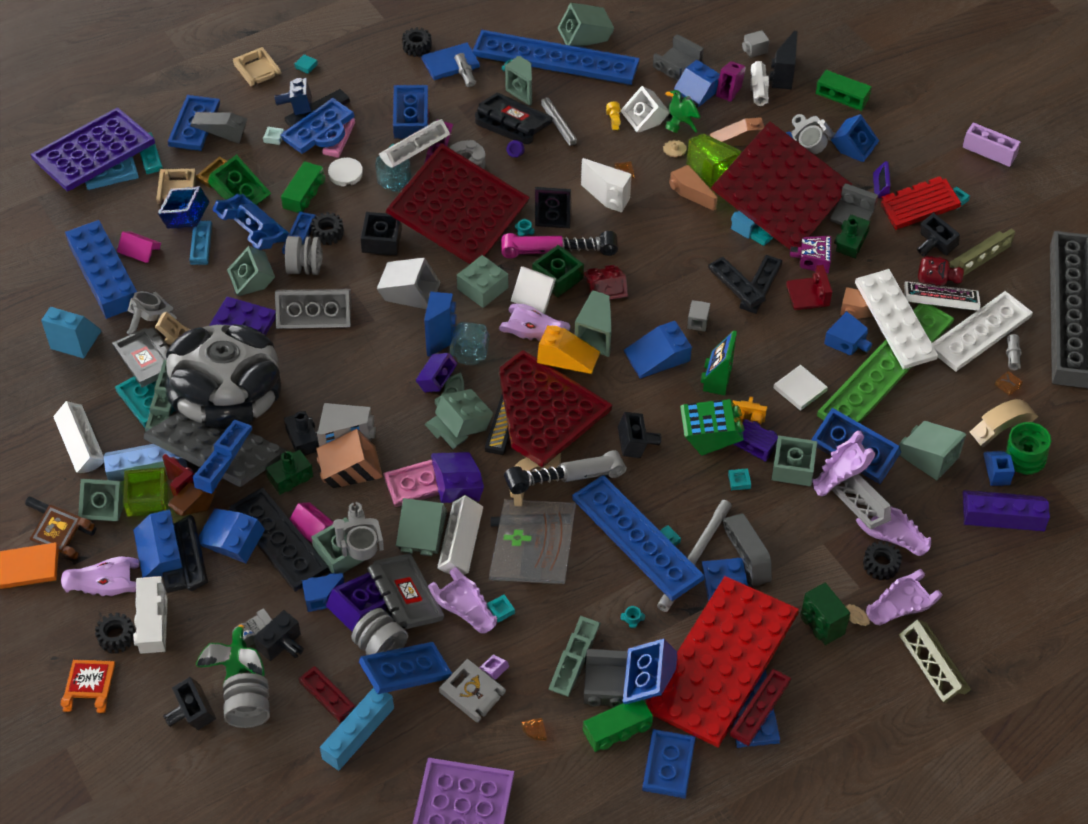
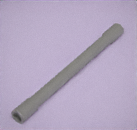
(720, 513)

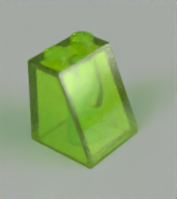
(710, 157)

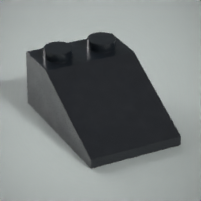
(784, 64)
(553, 207)

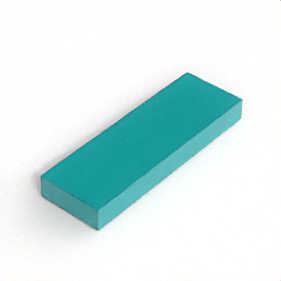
(151, 159)

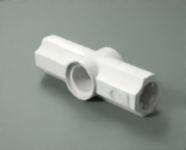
(759, 83)

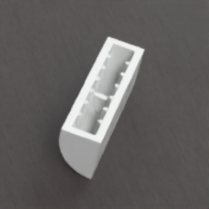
(414, 143)
(79, 437)
(460, 535)

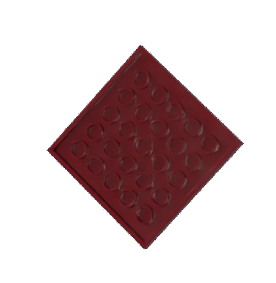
(781, 186)
(457, 205)

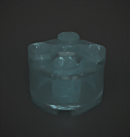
(393, 177)
(470, 343)

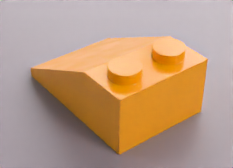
(565, 350)

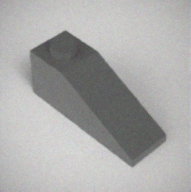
(221, 124)

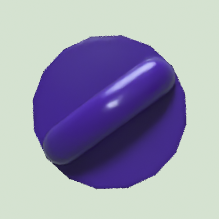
(515, 148)

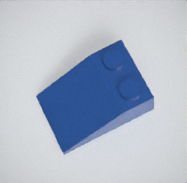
(409, 109)
(659, 350)
(231, 534)
(648, 670)

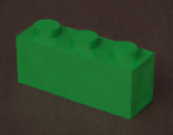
(843, 90)
(303, 187)
(617, 724)

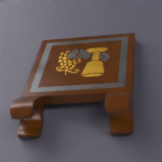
(60, 527)

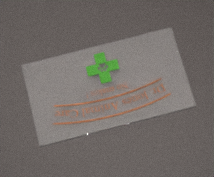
(533, 542)

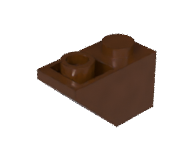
(191, 500)

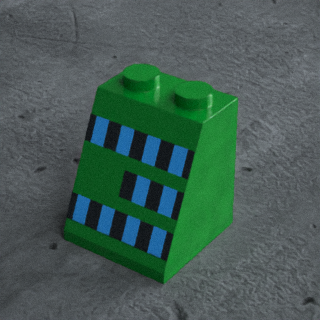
(712, 425)

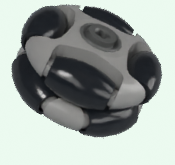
(222, 374)

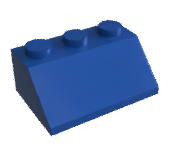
(439, 321)
(157, 545)

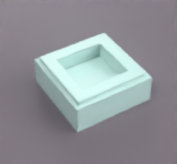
(273, 135)

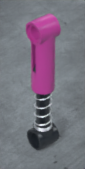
(514, 245)

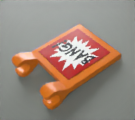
(88, 680)

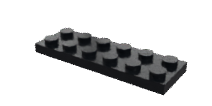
(282, 540)

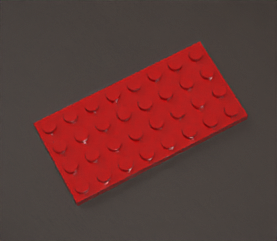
(722, 660)

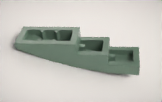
(160, 406)
(574, 656)

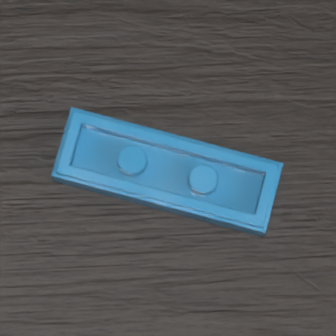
(201, 243)

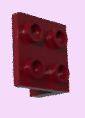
(607, 281)
(810, 292)
(177, 474)

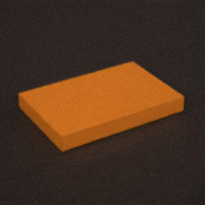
(28, 565)

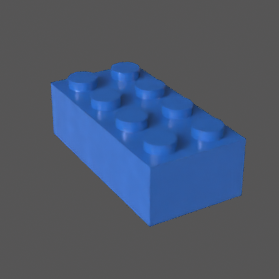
(840, 428)

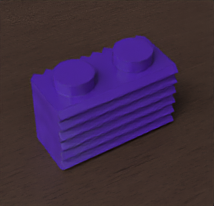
(436, 372)
(758, 440)

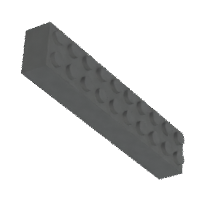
(1069, 308)

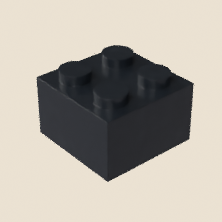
(380, 234)

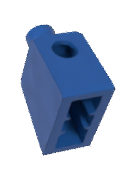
(848, 335)

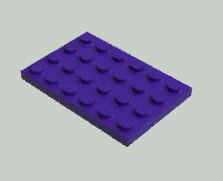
(92, 149)

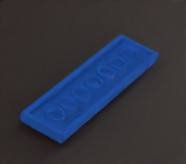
(638, 538)

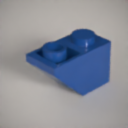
(999, 467)
(319, 589)

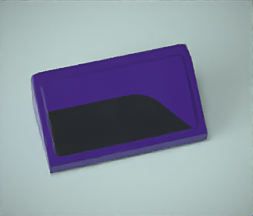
(881, 180)

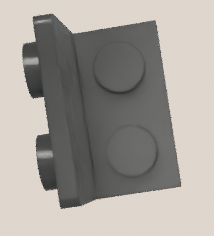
(854, 202)

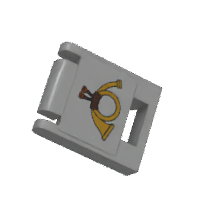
(475, 692)

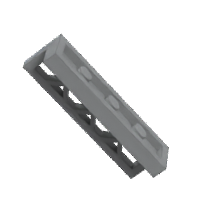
(866, 496)

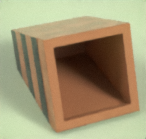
(348, 460)

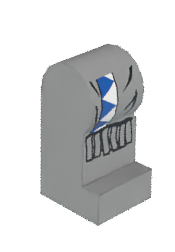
(254, 625)

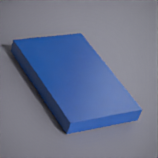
(443, 64)
(669, 763)

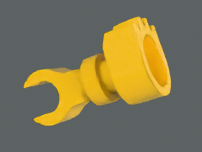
(613, 111)

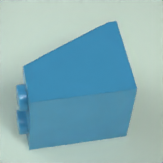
(69, 332)

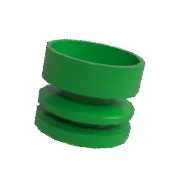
(1028, 447)

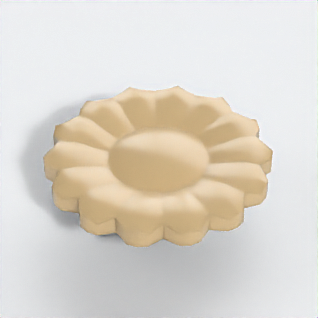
(674, 148)
(858, 615)

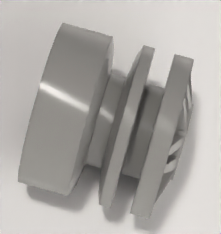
(304, 255)
(378, 633)
(246, 700)

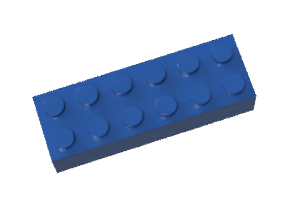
(101, 268)

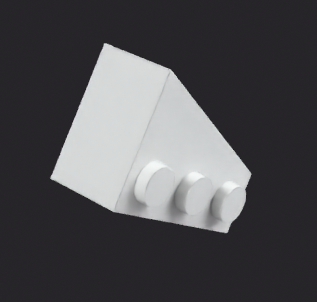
(150, 615)

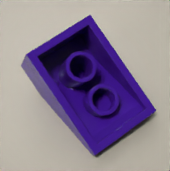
(457, 476)
(355, 599)

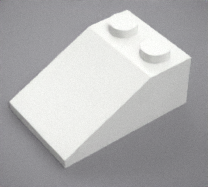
(606, 184)

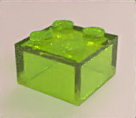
(145, 491)

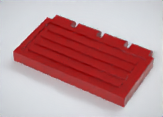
(918, 204)

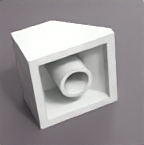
(644, 110)

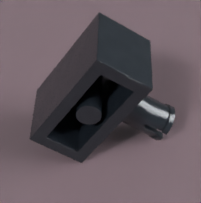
(938, 235)
(301, 432)
(634, 435)
(279, 635)
(192, 705)

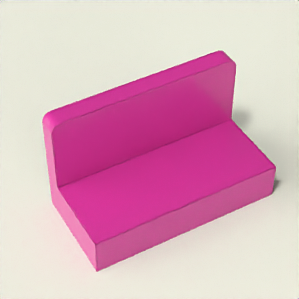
(137, 246)
(309, 520)

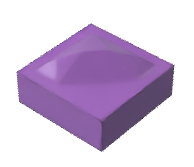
(494, 666)

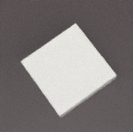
(533, 289)
(800, 387)

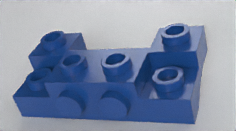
(262, 228)

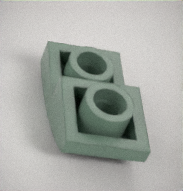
(439, 429)

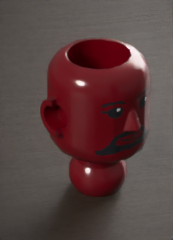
(938, 272)

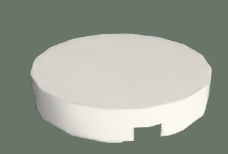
(345, 171)

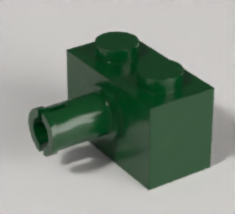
(852, 236)
(289, 471)

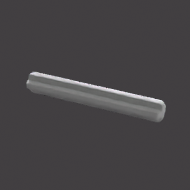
(559, 121)

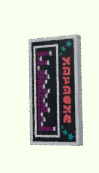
(942, 296)

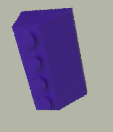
(1005, 510)

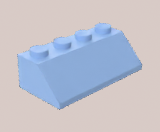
(136, 458)

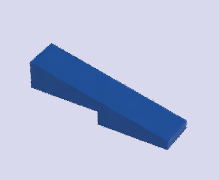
(224, 452)

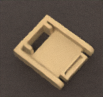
(258, 70)
(166, 184)

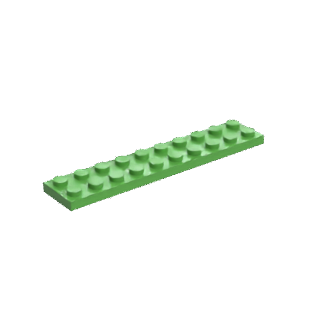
(881, 371)

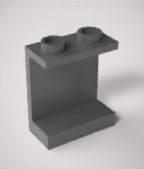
(678, 57)
(605, 677)

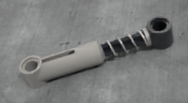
(608, 464)

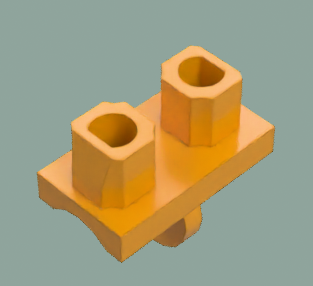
(752, 411)

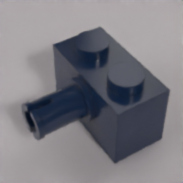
(298, 95)

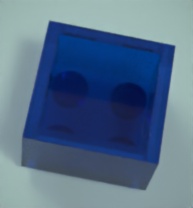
(183, 207)

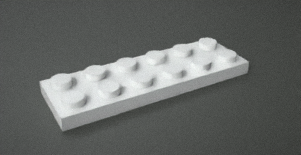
(896, 319)
(981, 331)

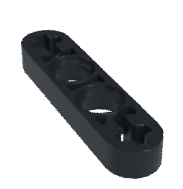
(487, 123)

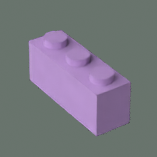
(991, 144)

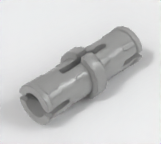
(465, 69)
(1013, 352)

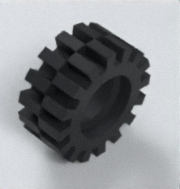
(424, 41)
(327, 220)
(884, 551)
(112, 623)

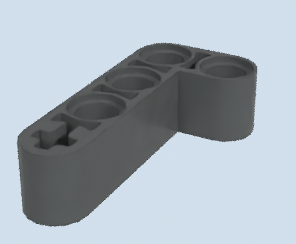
(750, 549)

